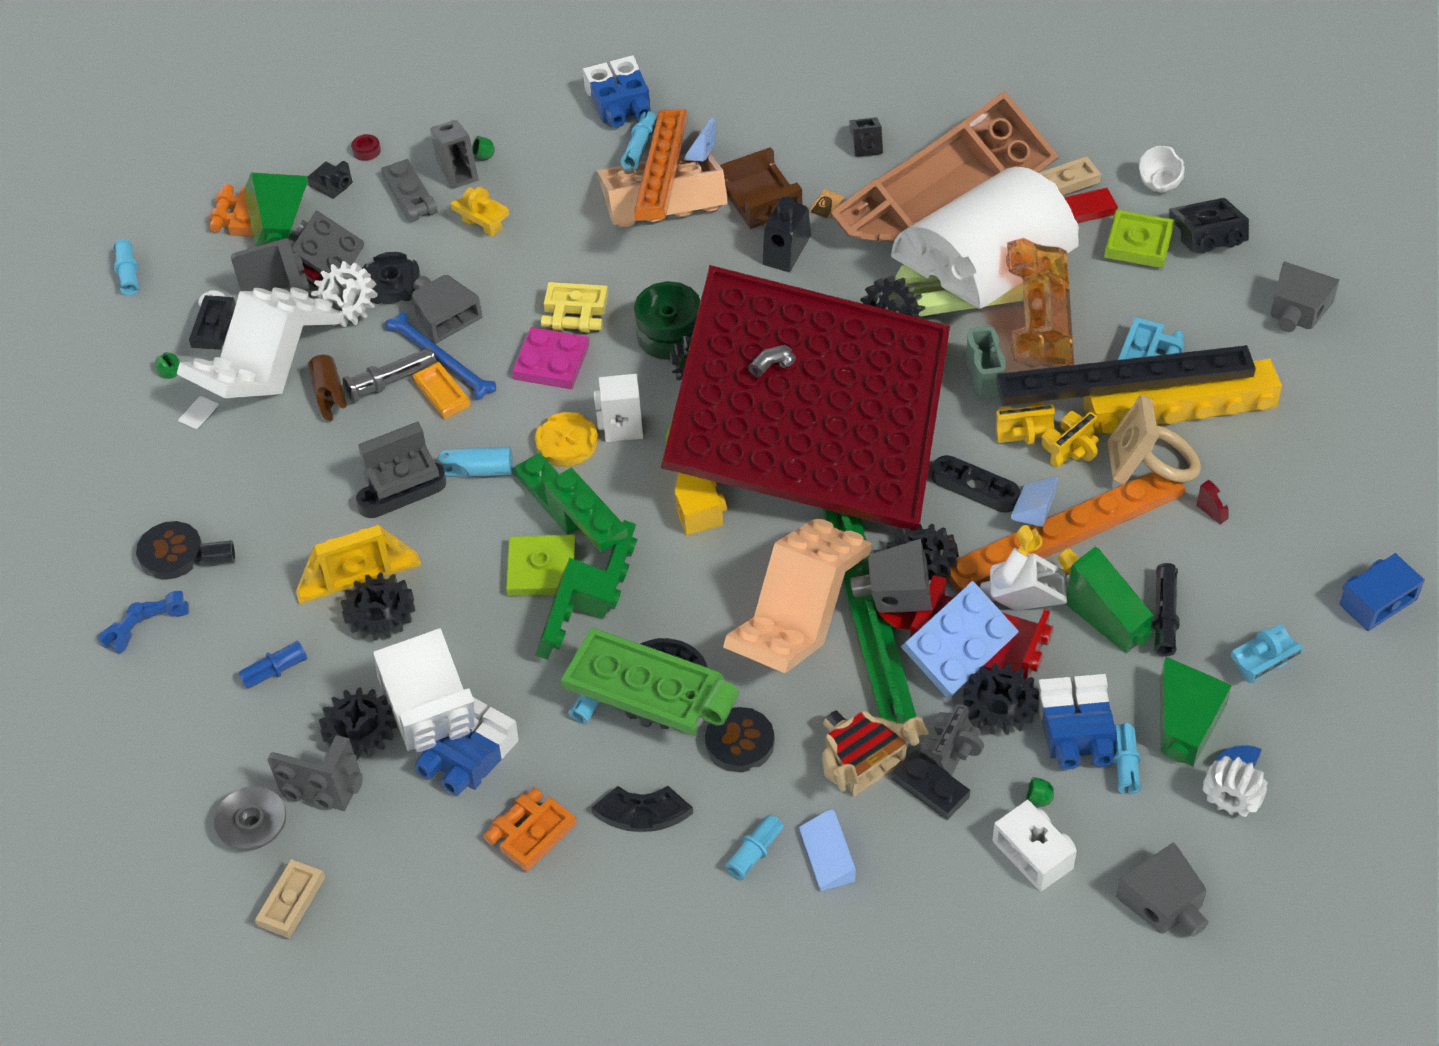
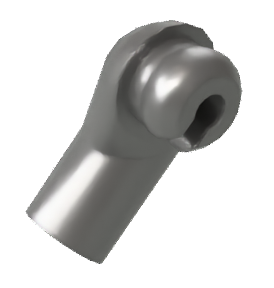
(769, 356)

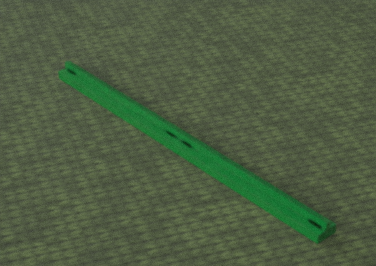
(875, 638)

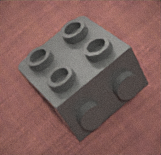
(325, 243)
(269, 267)
(324, 784)

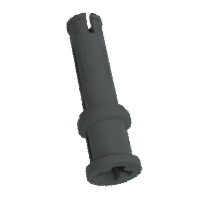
(376, 378)

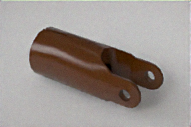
(326, 384)

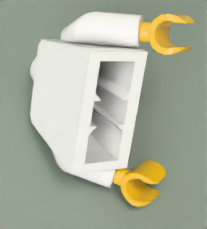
(1028, 579)

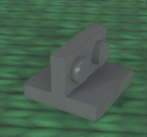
(397, 460)

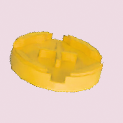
(566, 439)

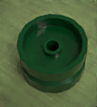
(664, 316)

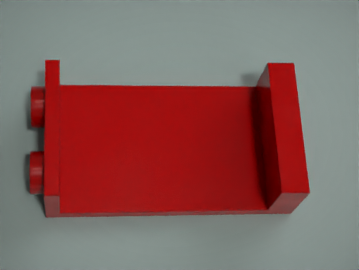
(1020, 651)

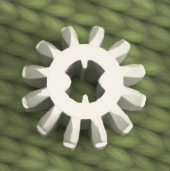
(1235, 786)

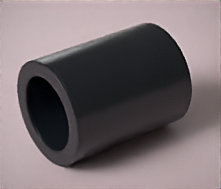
(218, 553)

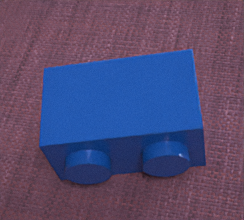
(1381, 591)

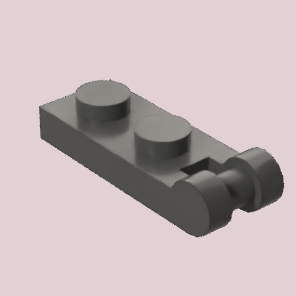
(409, 190)

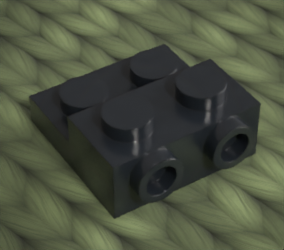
(1210, 225)

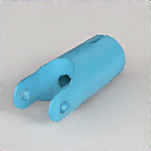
(477, 461)

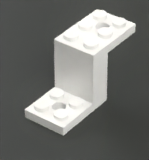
(260, 343)
(425, 690)

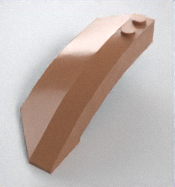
(960, 160)

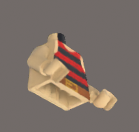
(865, 748)

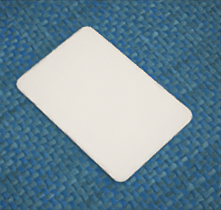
(198, 412)

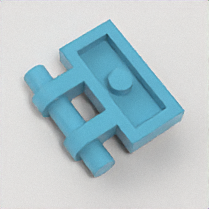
(1147, 337)

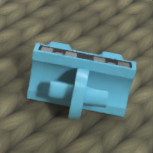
(1266, 652)

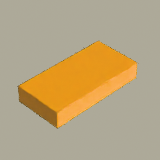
(441, 390)

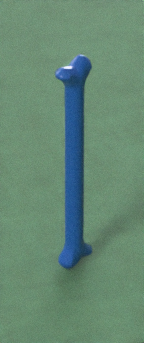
(480, 386)

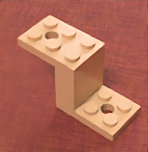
(798, 595)

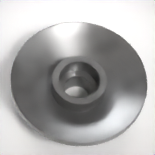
(247, 806)

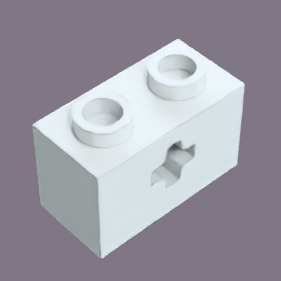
(620, 408)
(1034, 845)

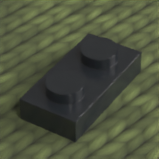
(212, 322)
(931, 784)

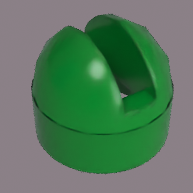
(482, 148)
(162, 367)
(1040, 792)

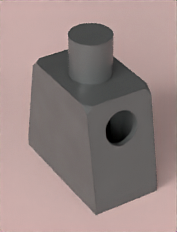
(450, 144)
(1302, 297)
(444, 306)
(896, 579)
(1165, 892)

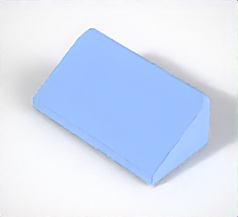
(704, 143)
(1035, 502)
(828, 851)

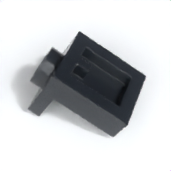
(866, 136)
(331, 179)

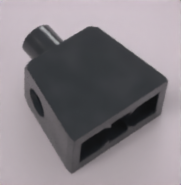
(786, 224)

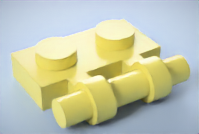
(574, 299)

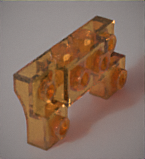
(1047, 306)

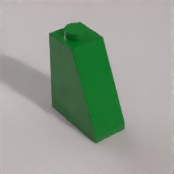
(273, 204)
(1108, 601)
(1188, 710)

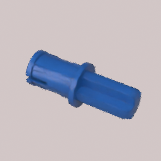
(273, 664)

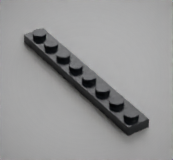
(1125, 375)

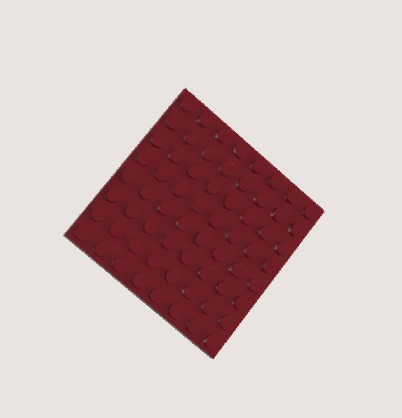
(834, 428)

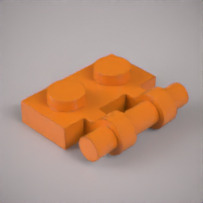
(238, 221)
(536, 835)

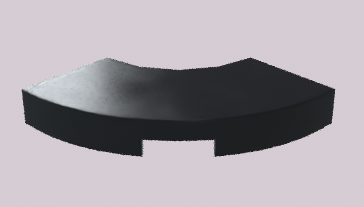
(642, 812)

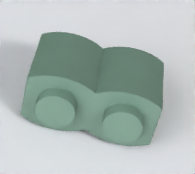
(984, 360)

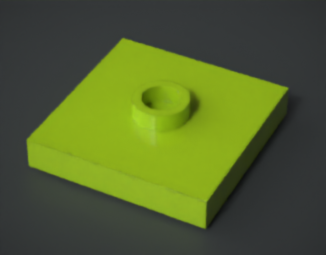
(1139, 238)
(537, 563)

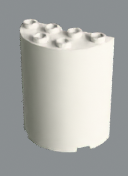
(970, 235)

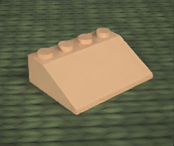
(694, 188)

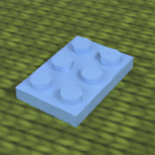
(959, 639)

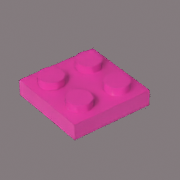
(551, 358)

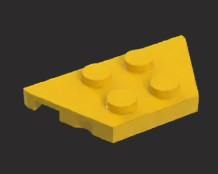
(349, 558)

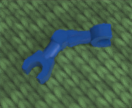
(136, 613)

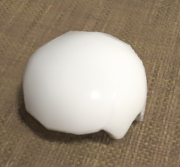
(1161, 169)

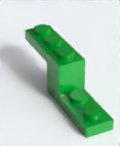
(571, 502)
(586, 590)

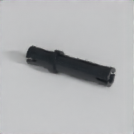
(1165, 620)

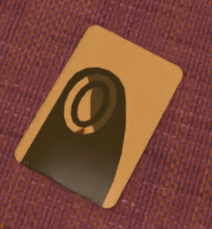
(826, 203)

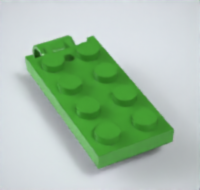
(648, 682)

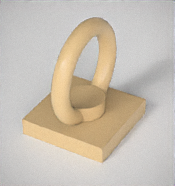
(1134, 443)

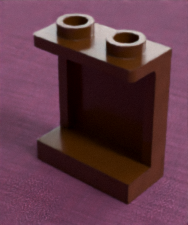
(756, 186)

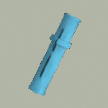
(642, 135)

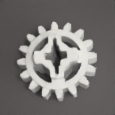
(350, 294)

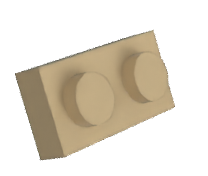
(1073, 175)
(290, 898)

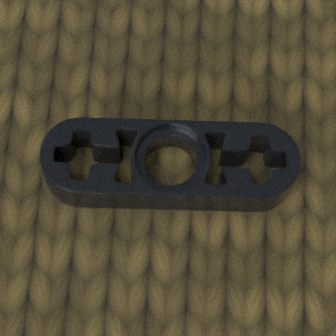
(969, 472)
(398, 501)

